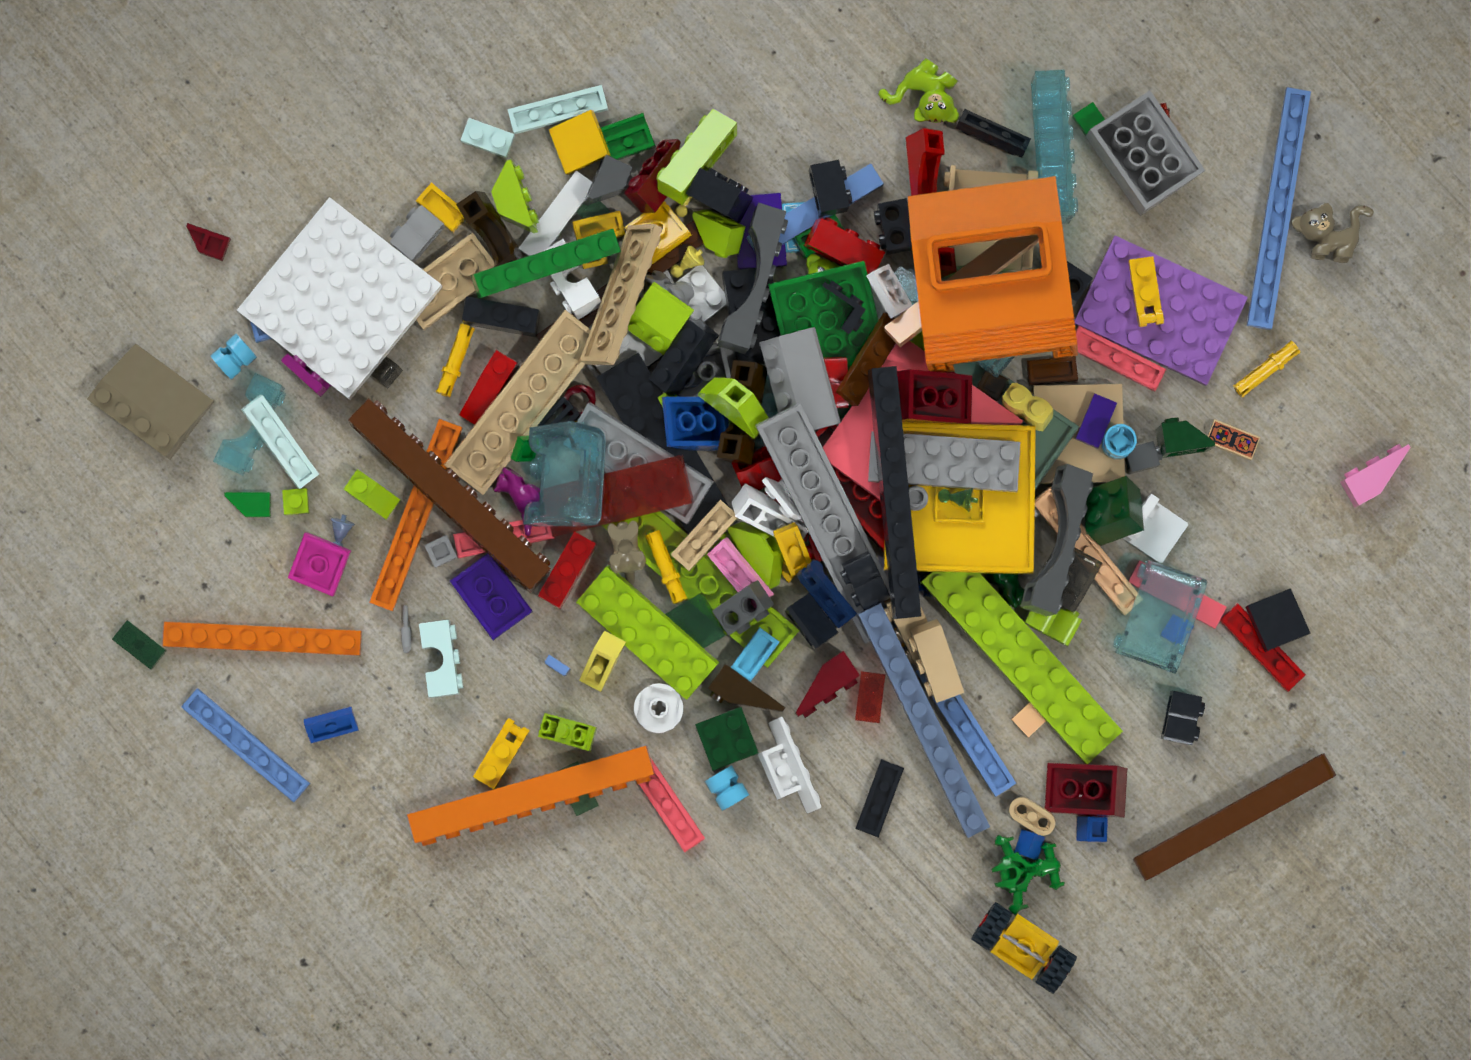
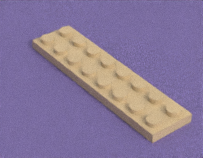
(521, 403)

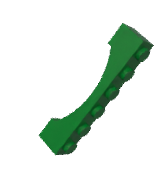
(545, 263)

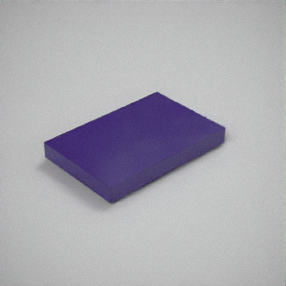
(747, 257)
(491, 596)

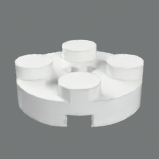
(650, 696)

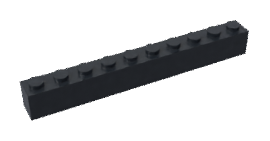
(894, 492)

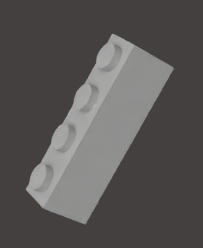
(800, 376)

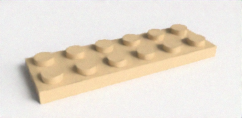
(621, 294)

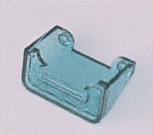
(569, 475)
(1161, 616)

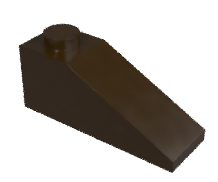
(737, 690)

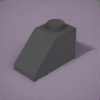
(608, 181)

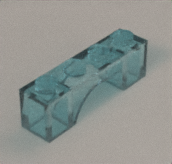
(238, 453)

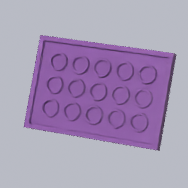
(1194, 309)

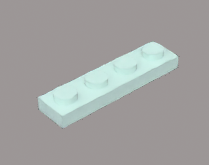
(557, 109)
(280, 441)

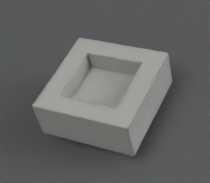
(441, 551)

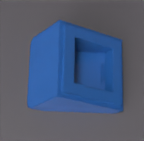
(1092, 829)

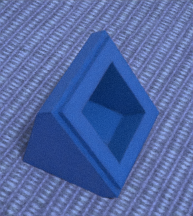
(1029, 844)

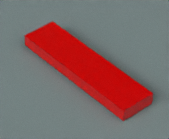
(1274, 661)

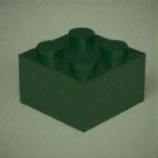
(1114, 511)
(726, 738)

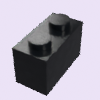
(829, 188)

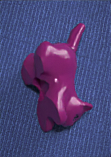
(521, 493)

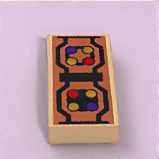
(1233, 439)

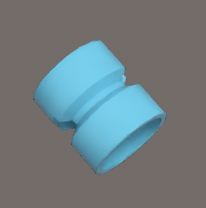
(233, 356)
(1119, 441)
(727, 788)

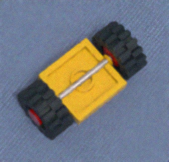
(1024, 947)

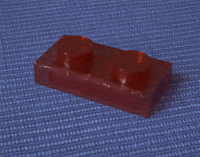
(870, 697)

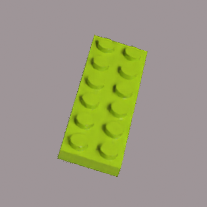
(647, 632)

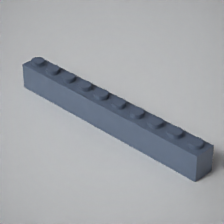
(923, 720)

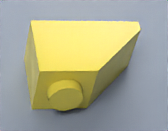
(602, 661)

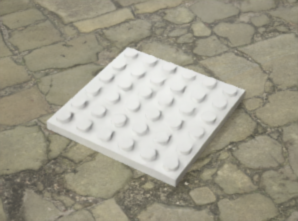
(339, 298)

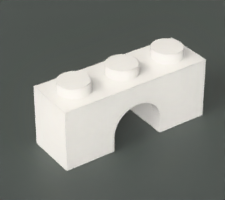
(579, 296)

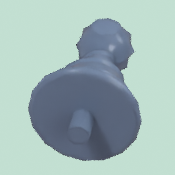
(341, 528)

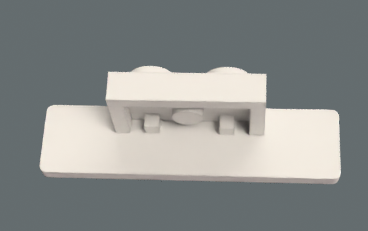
(786, 768)

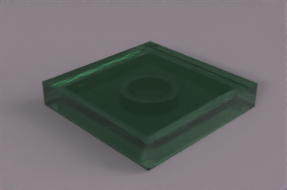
(698, 620)

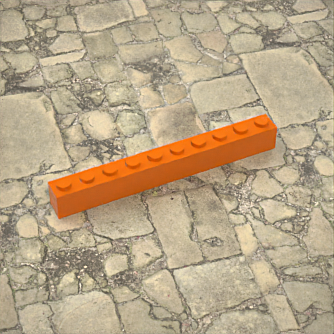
(531, 794)

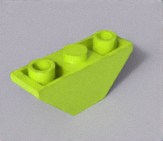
(513, 199)
(735, 403)
(759, 551)
(567, 732)

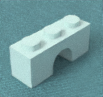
(444, 680)

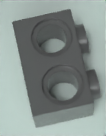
(742, 606)

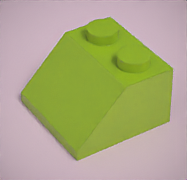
(659, 318)

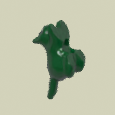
(1008, 586)

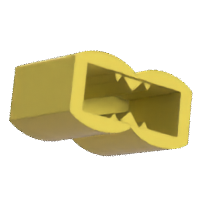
(1031, 408)

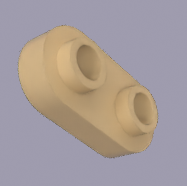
(1031, 817)

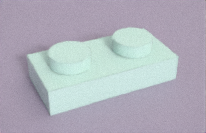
(487, 138)

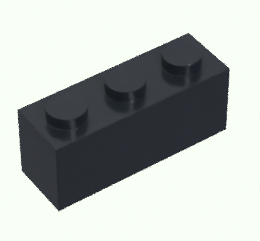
(501, 316)
(683, 356)

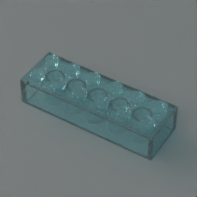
(1054, 136)

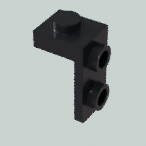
(854, 318)

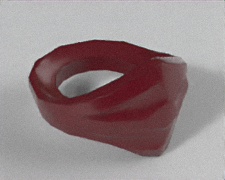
(590, 392)

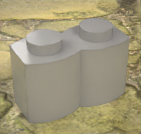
(416, 233)

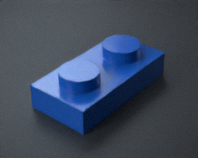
(331, 724)

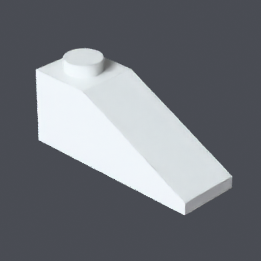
(762, 511)

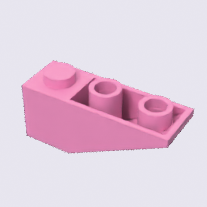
(1371, 481)

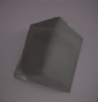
(387, 372)

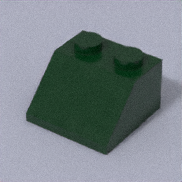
(1181, 438)

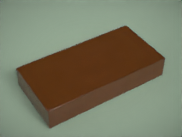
(1052, 370)

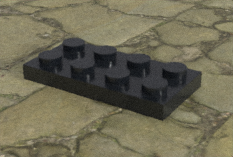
(737, 289)

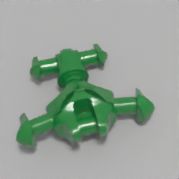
(1018, 872)

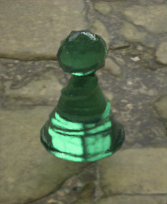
(962, 498)

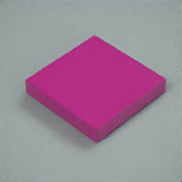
(319, 564)

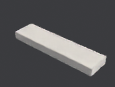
(557, 215)

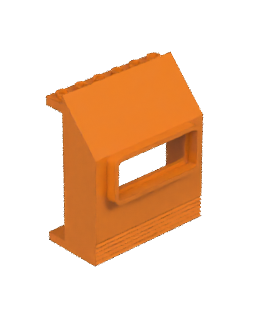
(995, 312)

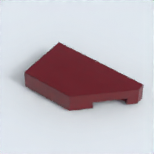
(209, 242)

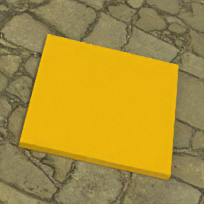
(996, 531)

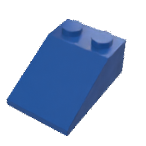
(692, 423)

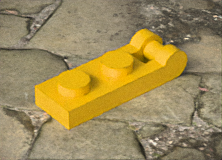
(1145, 290)
(500, 754)

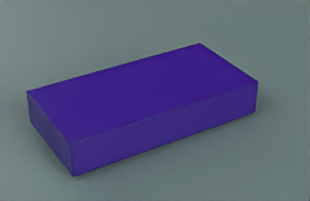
(1096, 421)

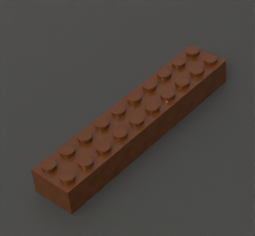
(449, 495)

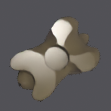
(626, 553)

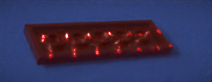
(640, 492)

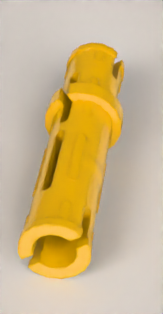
(456, 357)
(1270, 366)
(666, 567)

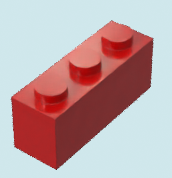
(842, 245)
(567, 570)

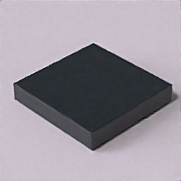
(1277, 620)

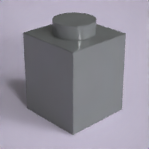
(1143, 458)

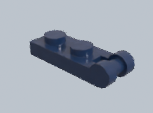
(826, 593)

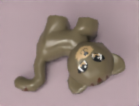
(1319, 226)

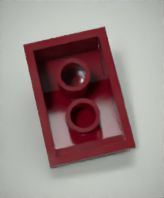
(935, 397)
(1086, 789)

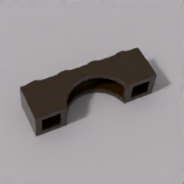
(487, 223)
(735, 443)

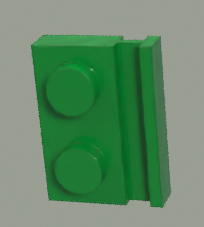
(628, 137)

